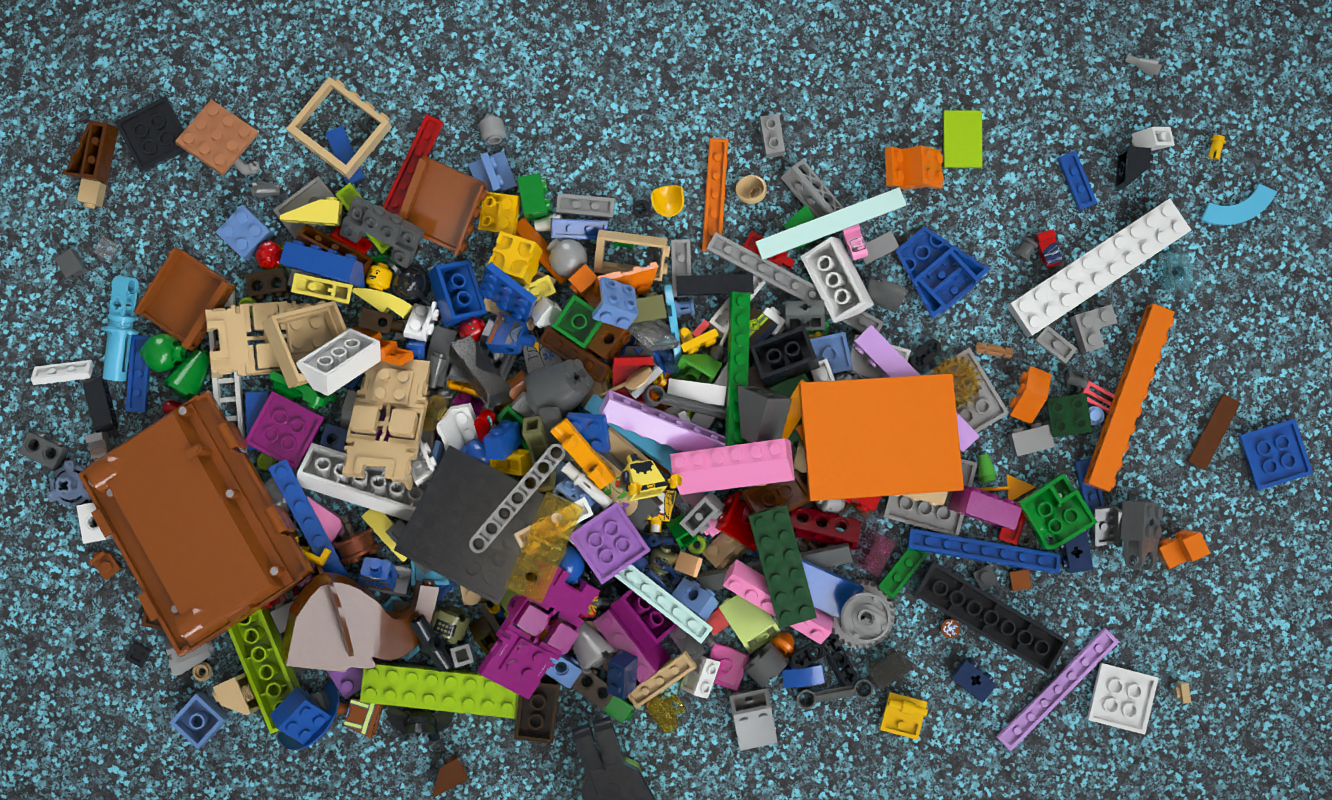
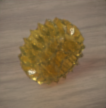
(969, 371)

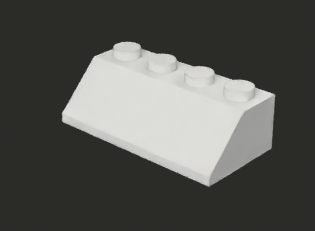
(837, 280)
(339, 361)

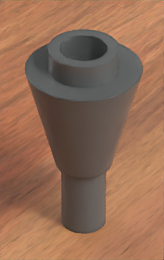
(437, 364)

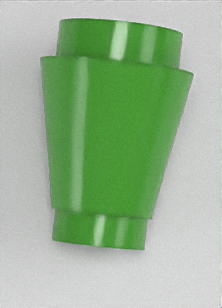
(986, 471)

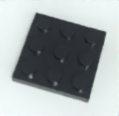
(152, 134)

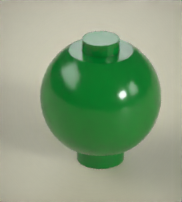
(162, 352)

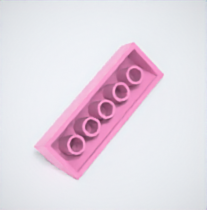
(734, 466)

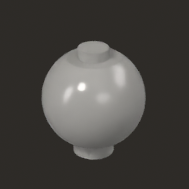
(566, 257)

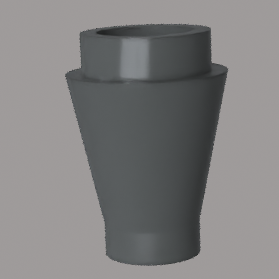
(264, 189)

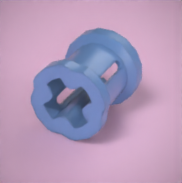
(690, 310)

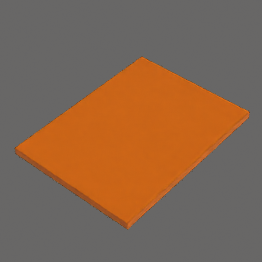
(881, 437)

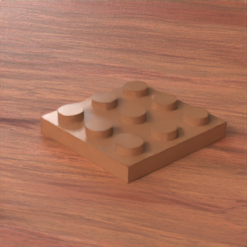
(216, 137)

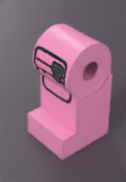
(855, 242)

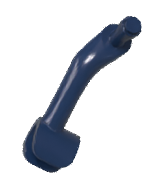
(676, 579)

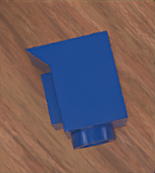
(417, 347)

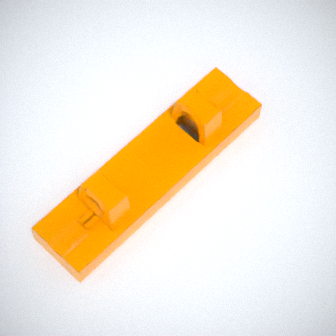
(583, 453)

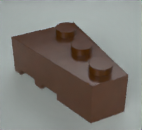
(94, 153)

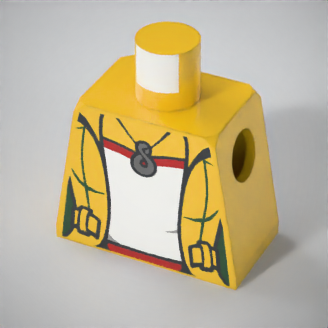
(667, 498)

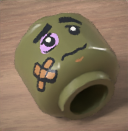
(666, 556)

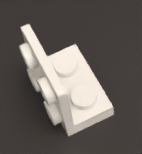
(457, 426)

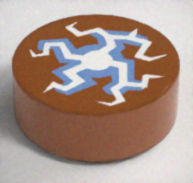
(950, 628)

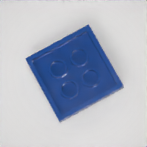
(507, 293)
(1275, 454)

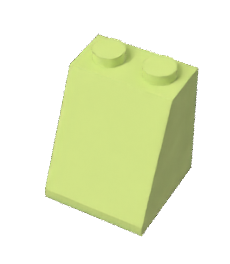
(749, 622)

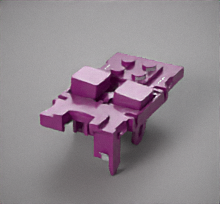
(521, 662)

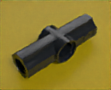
(431, 643)

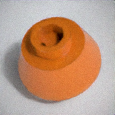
(784, 643)

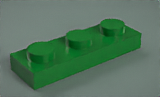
(901, 572)

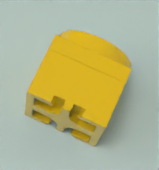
(516, 257)

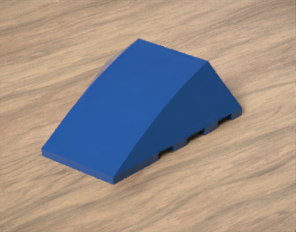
(939, 270)

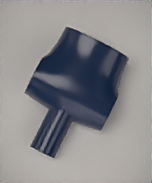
(650, 537)

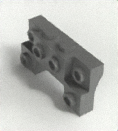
(384, 226)

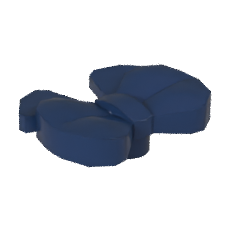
(670, 366)

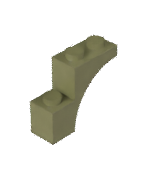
(538, 443)

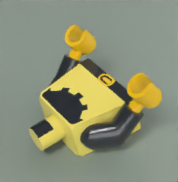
(644, 479)

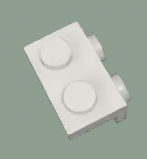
(424, 465)

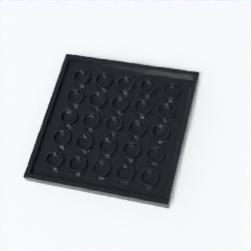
(453, 510)

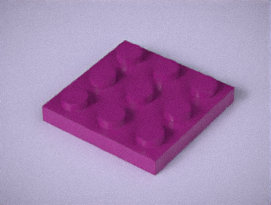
(284, 429)

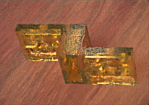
(544, 547)

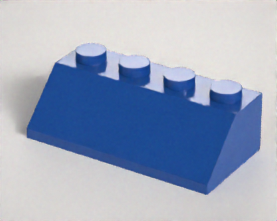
(322, 263)

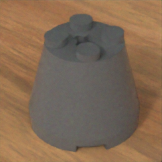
(558, 386)

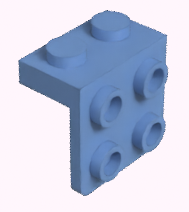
(617, 303)

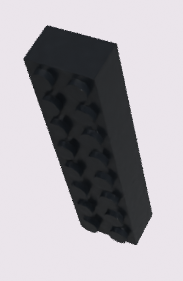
(989, 617)

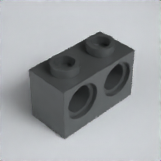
(43, 453)

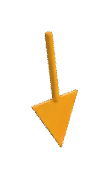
(1014, 487)

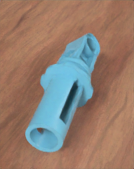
(120, 328)

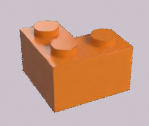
(582, 285)
(1031, 394)
(1182, 548)

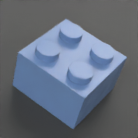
(244, 232)
(199, 719)

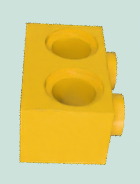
(516, 463)

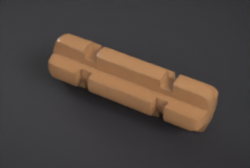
(994, 350)

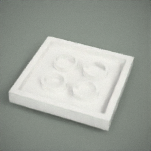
(1122, 698)

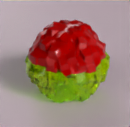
(269, 255)

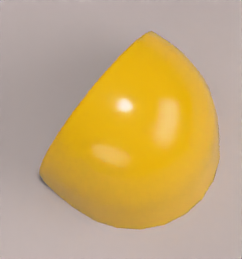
(668, 200)

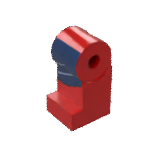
(1048, 248)

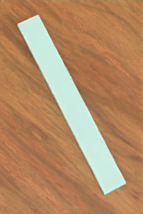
(830, 223)

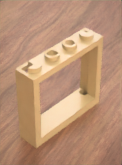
(364, 151)
(271, 326)

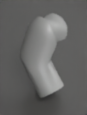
(247, 168)

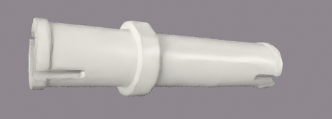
(584, 483)

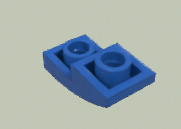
(803, 677)

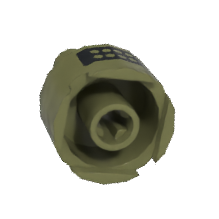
(450, 622)

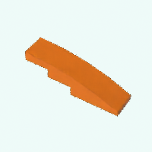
(389, 350)

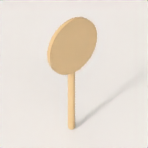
(634, 381)

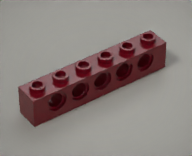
(812, 531)

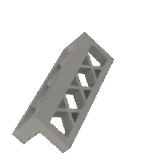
(808, 195)

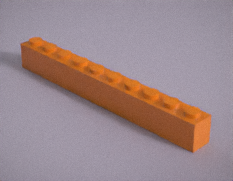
(1129, 397)

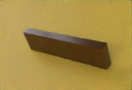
(569, 349)
(1213, 432)

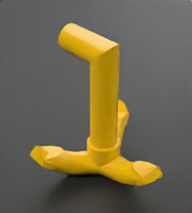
(314, 558)

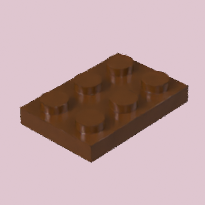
(775, 494)

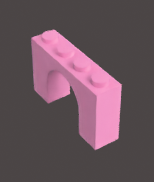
(331, 524)

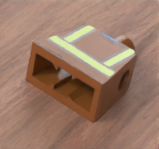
(361, 716)

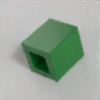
(680, 534)
(619, 709)

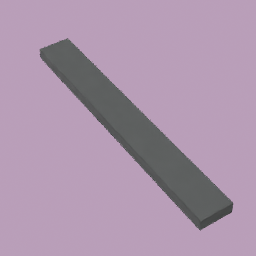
(821, 557)

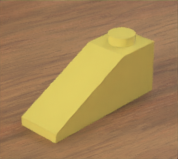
(319, 212)
(321, 288)

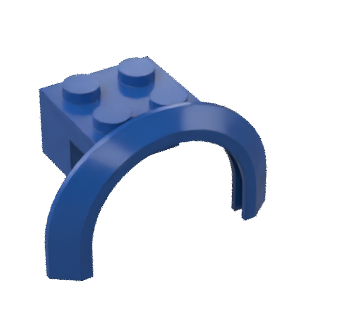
(303, 720)

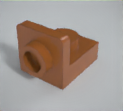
(105, 563)

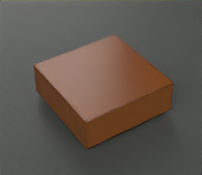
(1020, 580)

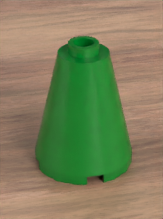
(189, 375)

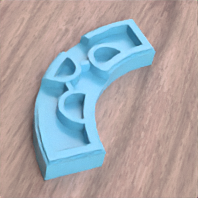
(1240, 212)
(672, 320)

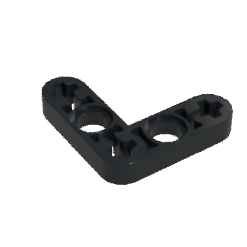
(824, 650)

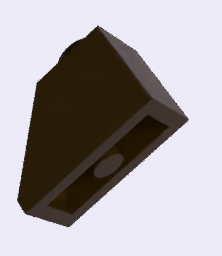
(483, 634)

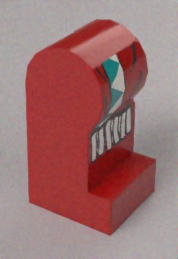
(484, 423)

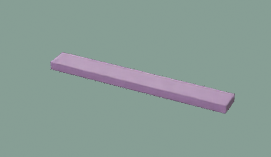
(1057, 689)

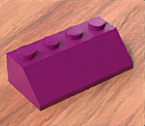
(622, 639)

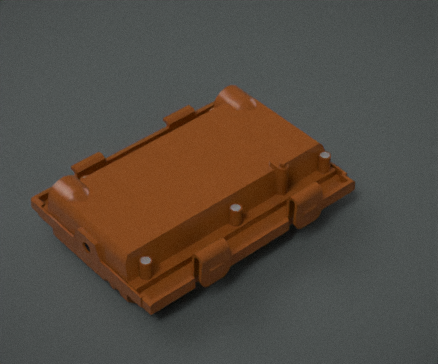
(195, 523)

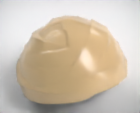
(751, 189)

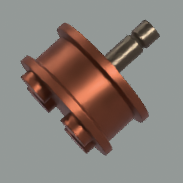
(355, 544)

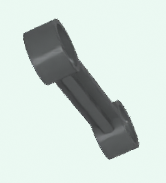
(834, 693)

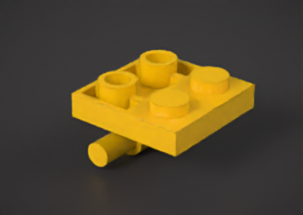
(499, 213)
(691, 345)
(903, 715)

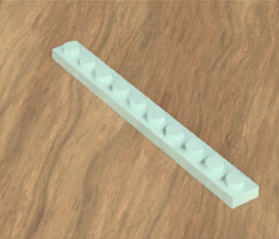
(663, 601)

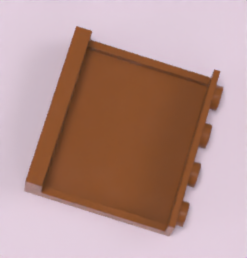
(443, 203)
(181, 295)

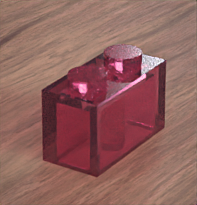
(877, 555)

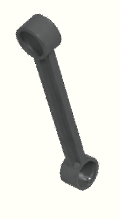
(683, 403)

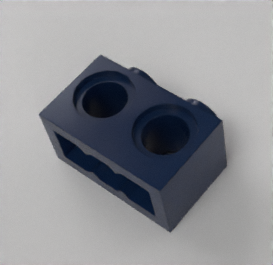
(341, 435)

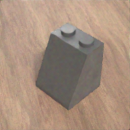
(762, 413)

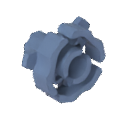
(68, 485)

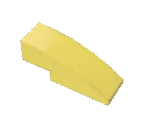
(384, 301)
(380, 523)

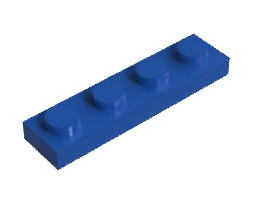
(137, 377)

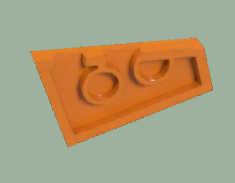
(638, 278)

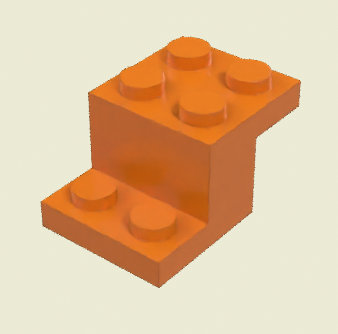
(914, 167)

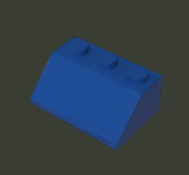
(456, 292)

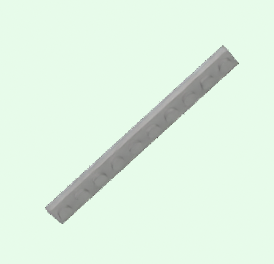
(780, 278)

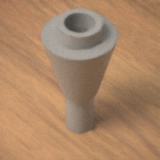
(1148, 66)

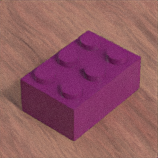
(985, 507)
(642, 619)

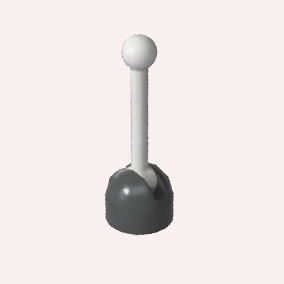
(718, 350)

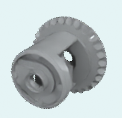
(877, 620)

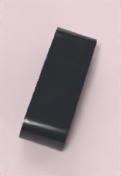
(100, 404)

